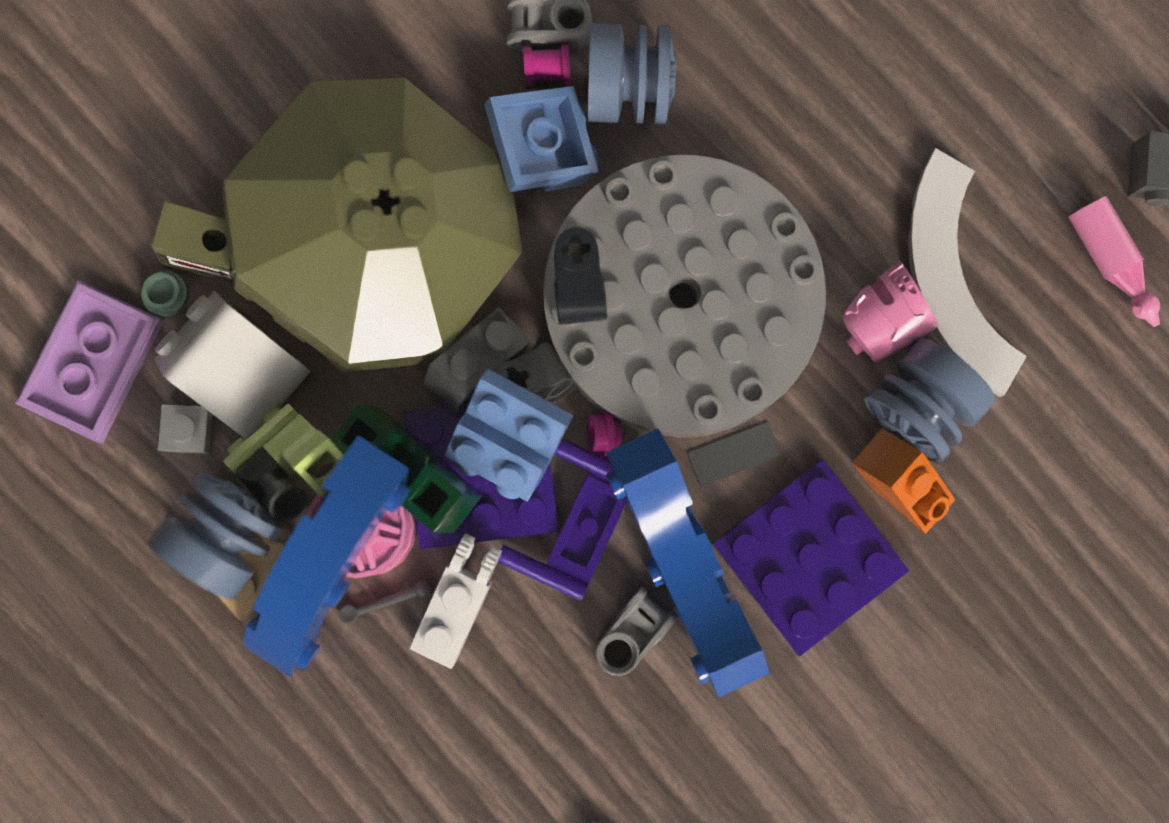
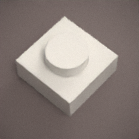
(185, 429)

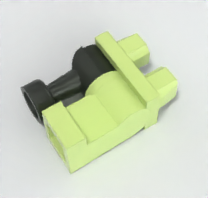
(275, 453)

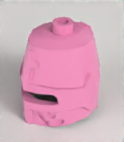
(888, 315)

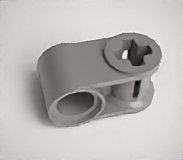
(545, 22)
(635, 631)

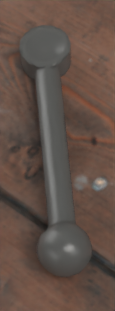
(350, 612)

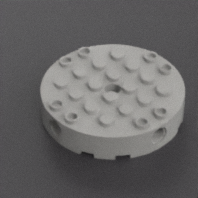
(752, 283)

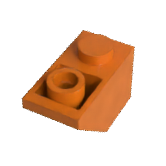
(904, 479)

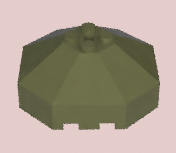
(335, 267)

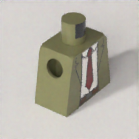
(187, 239)

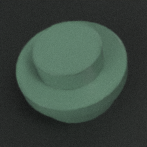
(165, 293)

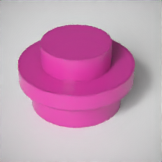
(603, 432)

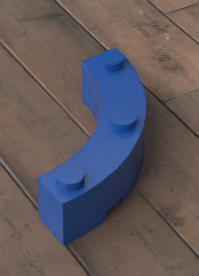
(320, 555)
(685, 563)

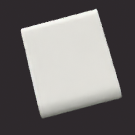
(228, 365)

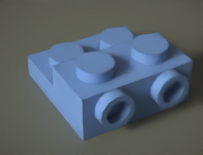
(542, 139)
(507, 436)

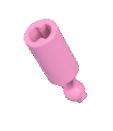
(1116, 255)

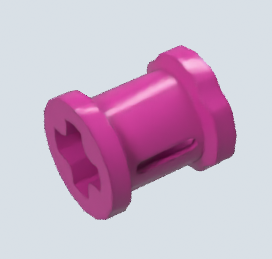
(546, 65)

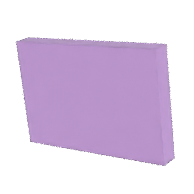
(90, 362)

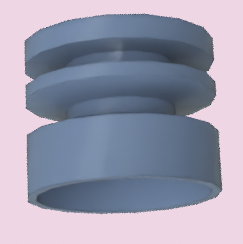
(630, 73)
(930, 399)
(212, 541)

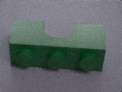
(436, 491)

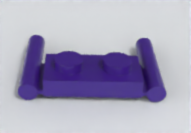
(584, 531)

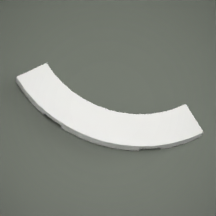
(940, 278)

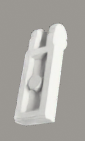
(454, 606)

